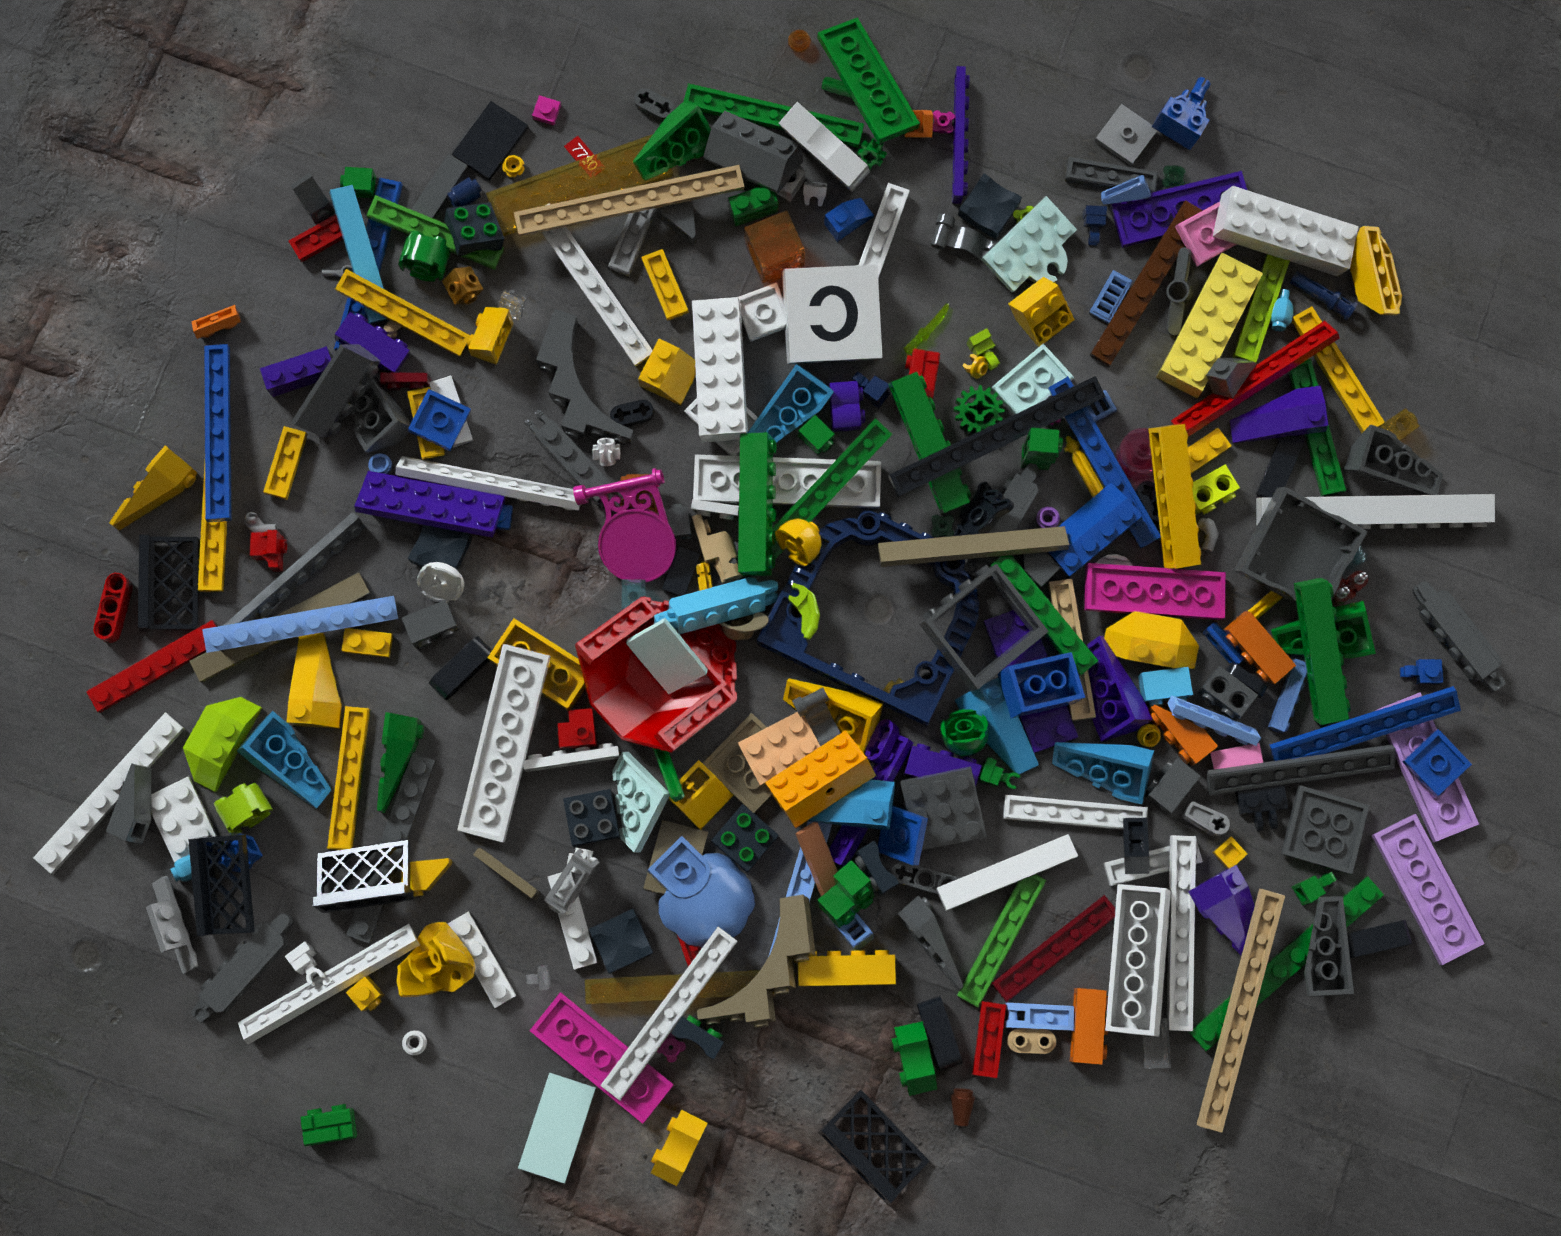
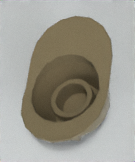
(743, 627)

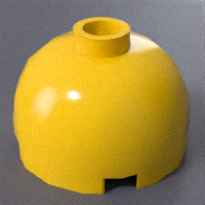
(800, 539)

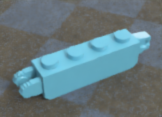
(719, 604)

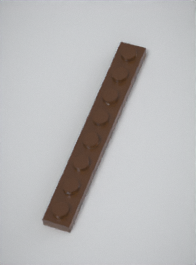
(1142, 289)

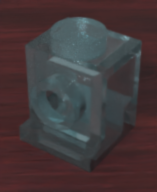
(632, 586)

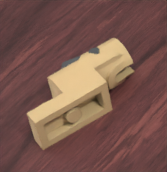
(718, 549)

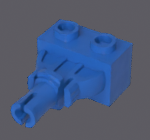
(1183, 117)

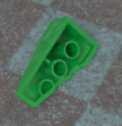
(677, 140)
(1353, 630)
(400, 741)

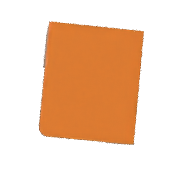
(925, 128)

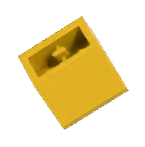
(1041, 311)
(702, 795)

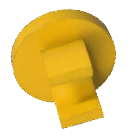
(978, 368)

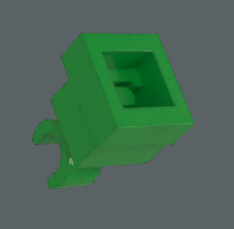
(992, 774)
(1312, 888)

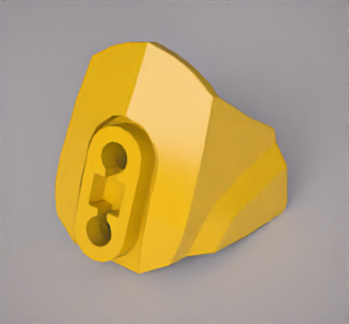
(435, 963)

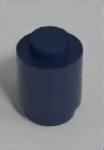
(464, 193)

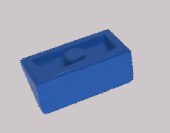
(1216, 636)

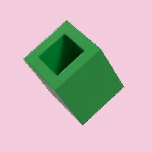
(362, 180)
(816, 435)

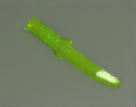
(924, 333)

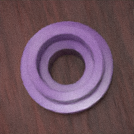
(1053, 513)

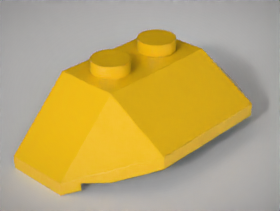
(1375, 272)
(1153, 640)

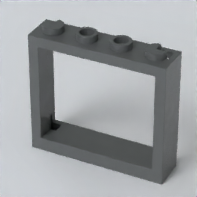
(1018, 604)

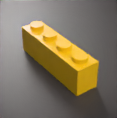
(848, 970)

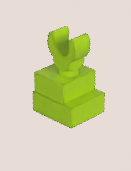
(982, 344)

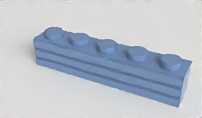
(1288, 697)

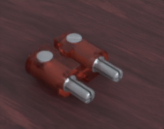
(1349, 587)

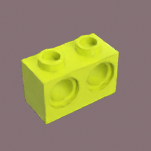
(1208, 486)

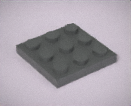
(949, 804)
(1325, 830)

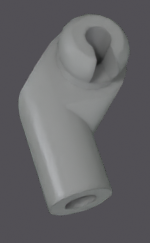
(254, 524)
(1211, 532)

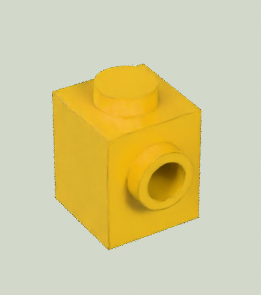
(366, 994)

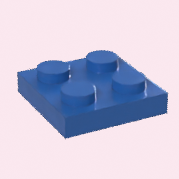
(439, 420)
(1436, 762)
(905, 836)

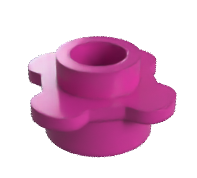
(947, 126)
(677, 1048)

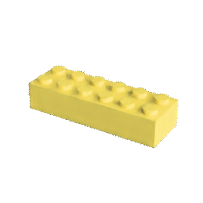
(1209, 325)

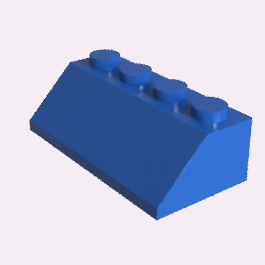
(1095, 528)

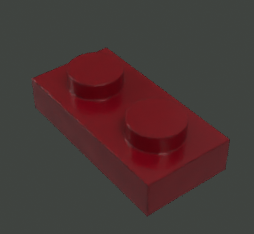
(396, 381)

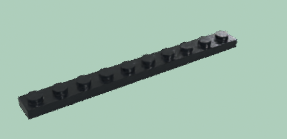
(996, 436)

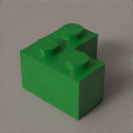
(848, 895)

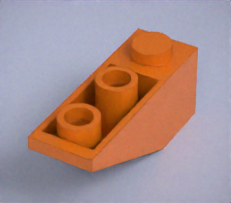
(1188, 738)

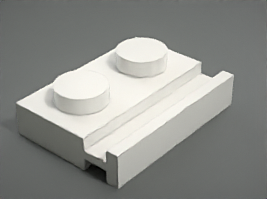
(705, 508)

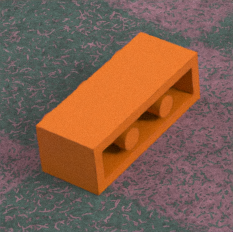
(1258, 648)
(1089, 1026)

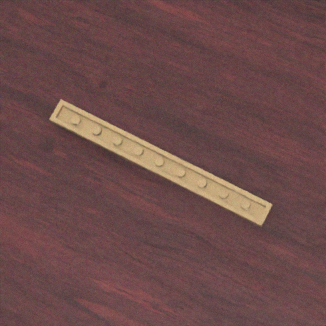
(629, 200)
(1240, 1010)

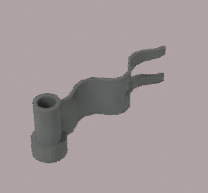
(960, 237)
(817, 715)

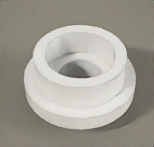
(406, 1042)

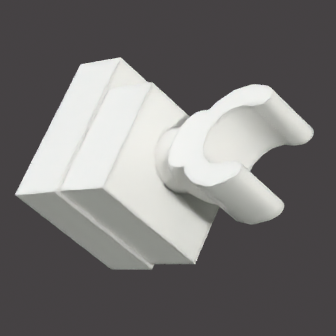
(303, 962)

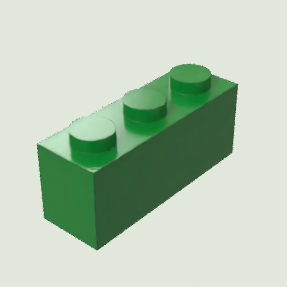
(1041, 448)

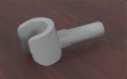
(338, 273)

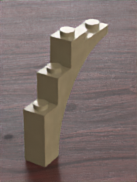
(755, 1000)

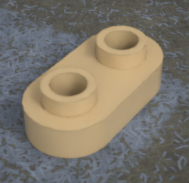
(1031, 1040)

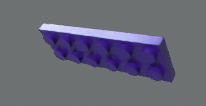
(1150, 217)
(430, 504)
(1042, 727)

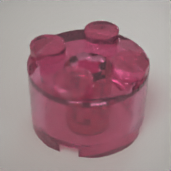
(1132, 463)

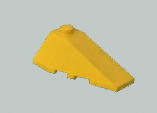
(165, 479)
(313, 686)
(849, 710)

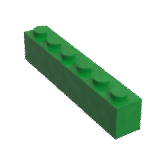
(927, 438)
(755, 504)
(1321, 650)

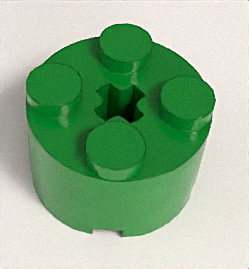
(424, 256)

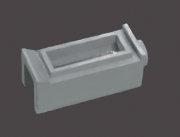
(570, 883)

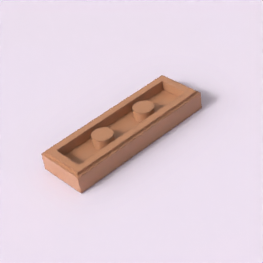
(817, 856)

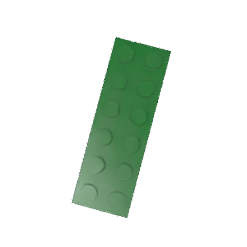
(868, 80)

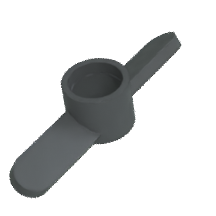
(1177, 306)

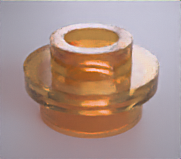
(799, 35)

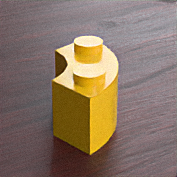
(678, 1148)

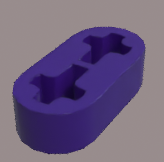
(882, 741)

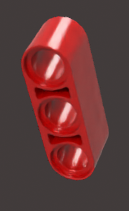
(109, 597)

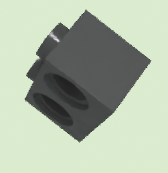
(1230, 687)

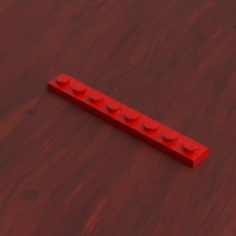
(1261, 376)

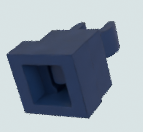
(1094, 218)
(875, 390)

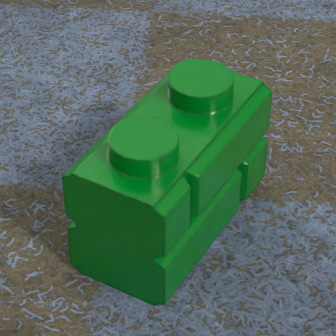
(752, 205)
(328, 1126)

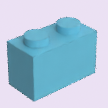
(1161, 684)

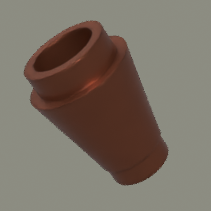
(962, 1106)

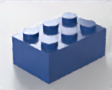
(1041, 685)

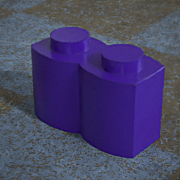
(845, 406)

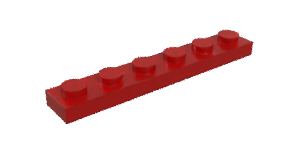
(149, 669)

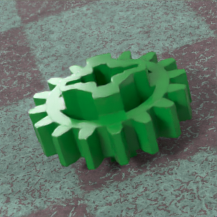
(969, 410)

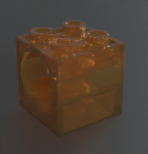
(774, 246)

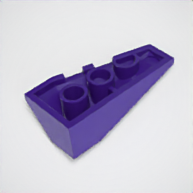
(1290, 415)
(1115, 697)
(1227, 903)

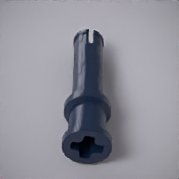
(1333, 300)

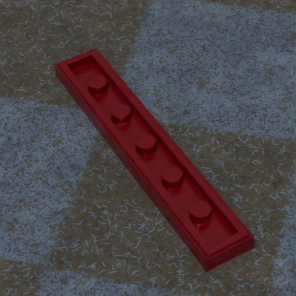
(1054, 948)

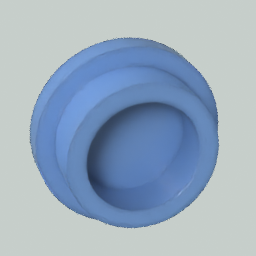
(380, 463)

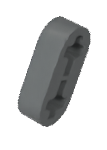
(656, 100)

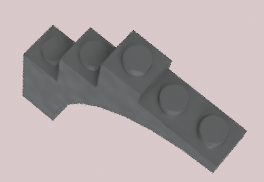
(581, 414)

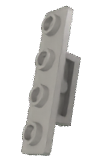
(169, 925)

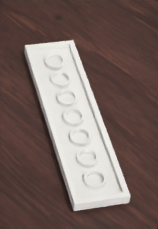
(718, 481)
(504, 743)

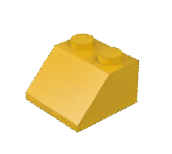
(491, 334)
(668, 372)

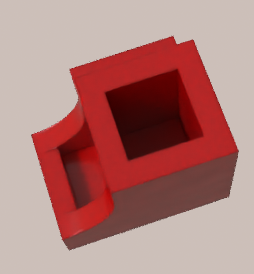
(269, 547)
(579, 730)

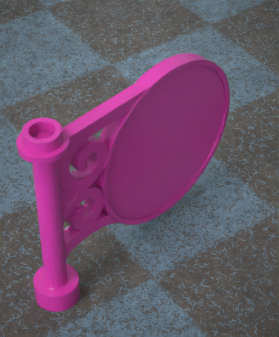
(633, 540)

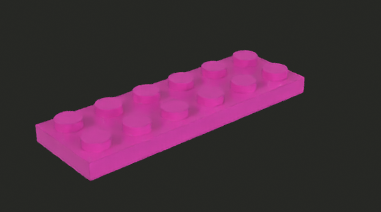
(1155, 591)
(595, 1053)

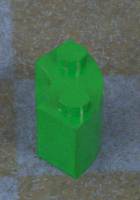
(915, 1058)

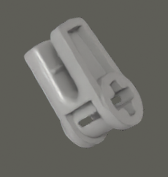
(1203, 817)

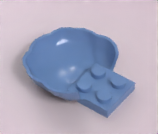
(701, 893)

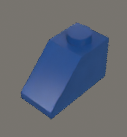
(847, 218)

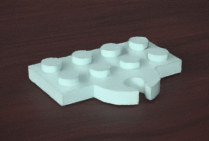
(1031, 247)

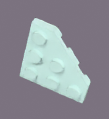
(638, 801)

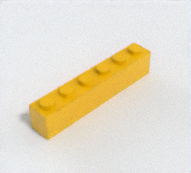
(1174, 496)

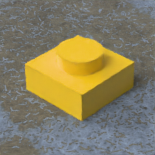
(1229, 852)

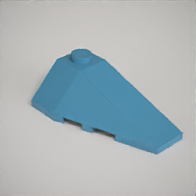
(792, 404)
(1005, 734)
(282, 757)
(1111, 766)
(864, 807)

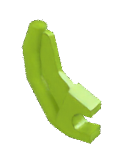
(808, 608)

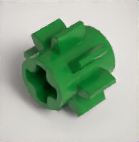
(872, 153)

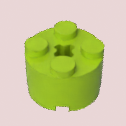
(243, 808)

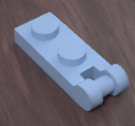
(1041, 1016)

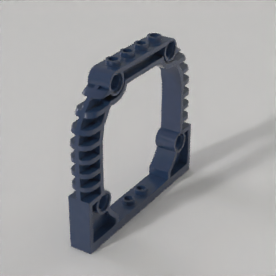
(915, 697)

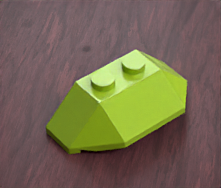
(216, 739)

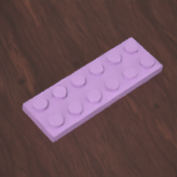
(1441, 814)
(1427, 889)

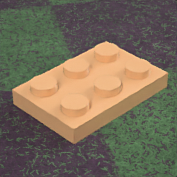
(778, 747)

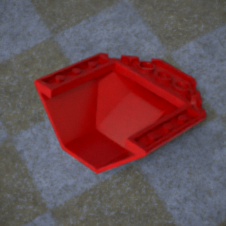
(631, 696)

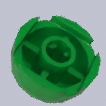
(965, 732)

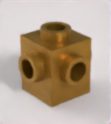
(463, 285)

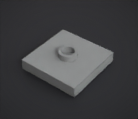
(1126, 135)

